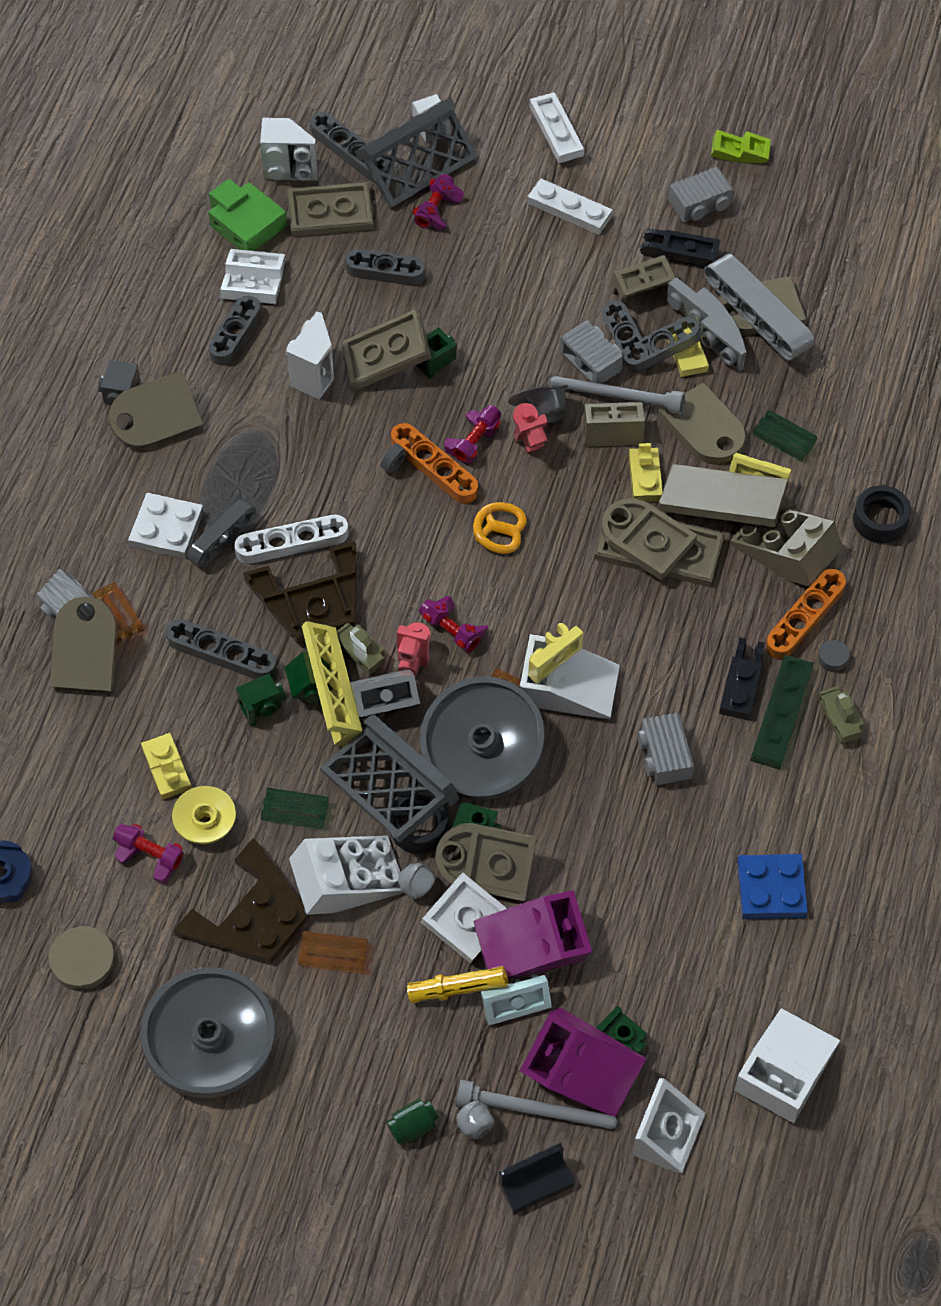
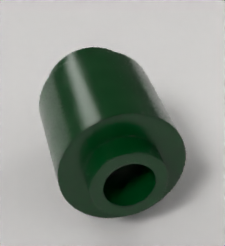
(412, 1121)

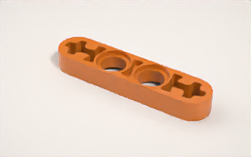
(436, 461)
(802, 611)

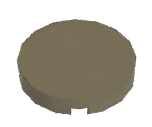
(81, 957)

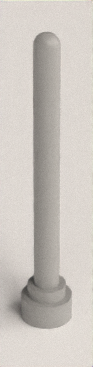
(673, 401)
(469, 1093)

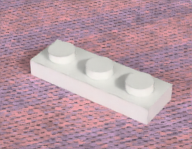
(556, 127)
(569, 206)

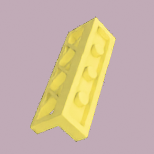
(339, 703)

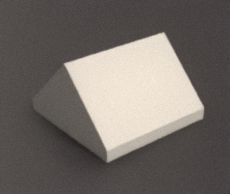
(668, 1128)

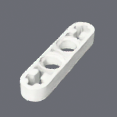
(292, 543)

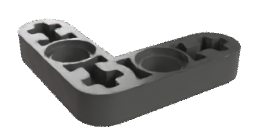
(646, 345)

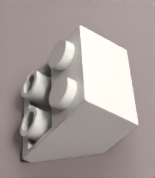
(287, 151)
(311, 358)

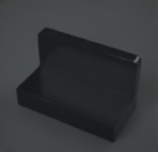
(535, 1179)

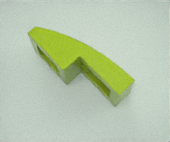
(748, 149)

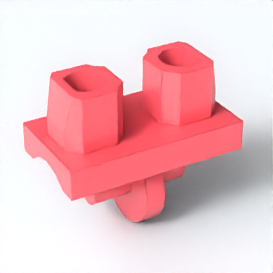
(529, 427)
(413, 647)

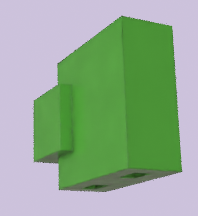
(245, 215)

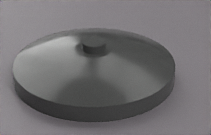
(484, 737)
(208, 1032)

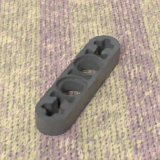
(345, 149)
(219, 653)

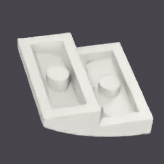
(253, 275)

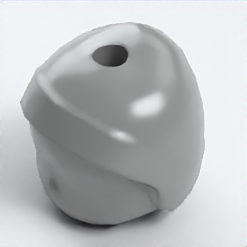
(416, 880)
(475, 1120)

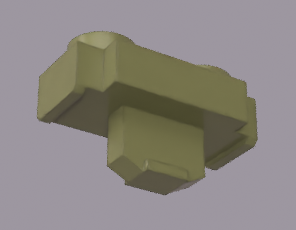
(361, 648)
(841, 714)

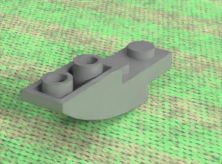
(716, 323)

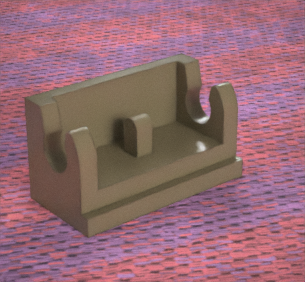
(641, 277)
(614, 424)

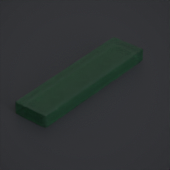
(782, 712)

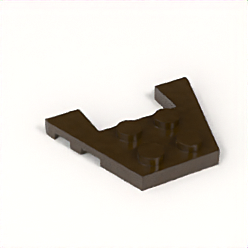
(320, 601)
(262, 919)

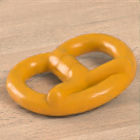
(499, 527)

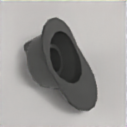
(546, 399)

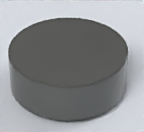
(393, 458)
(833, 655)

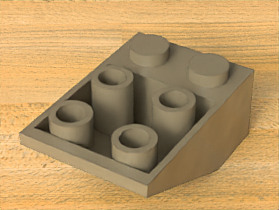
(794, 548)

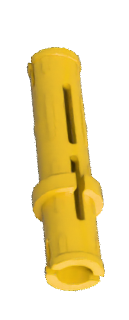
(444, 987)

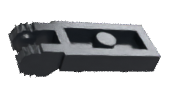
(680, 246)
(742, 682)

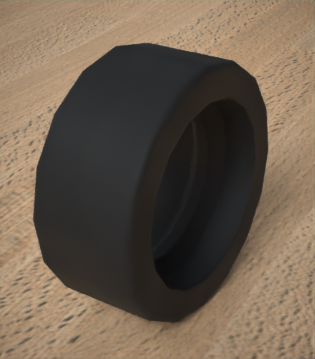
(882, 495)
(427, 842)

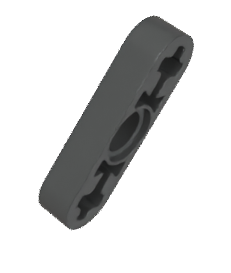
(405, 263)
(234, 341)
(221, 533)

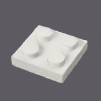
(166, 525)
(454, 916)

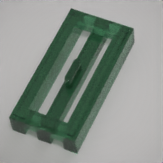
(787, 432)
(289, 801)

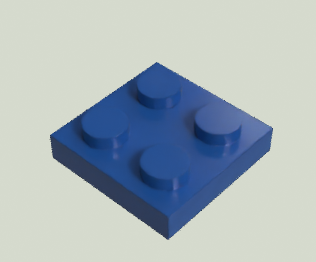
(772, 886)

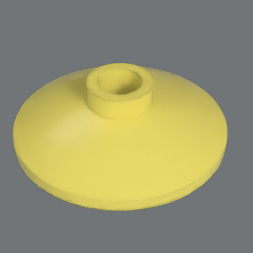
(200, 803)

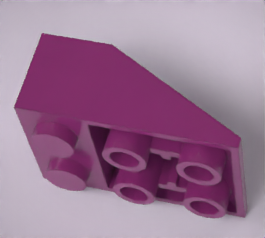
(534, 936)
(582, 1063)

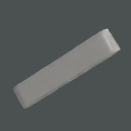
(759, 307)

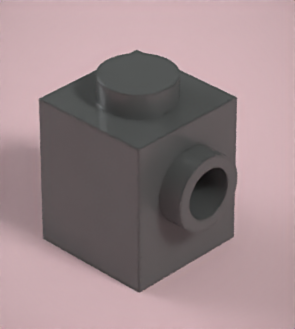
(117, 379)

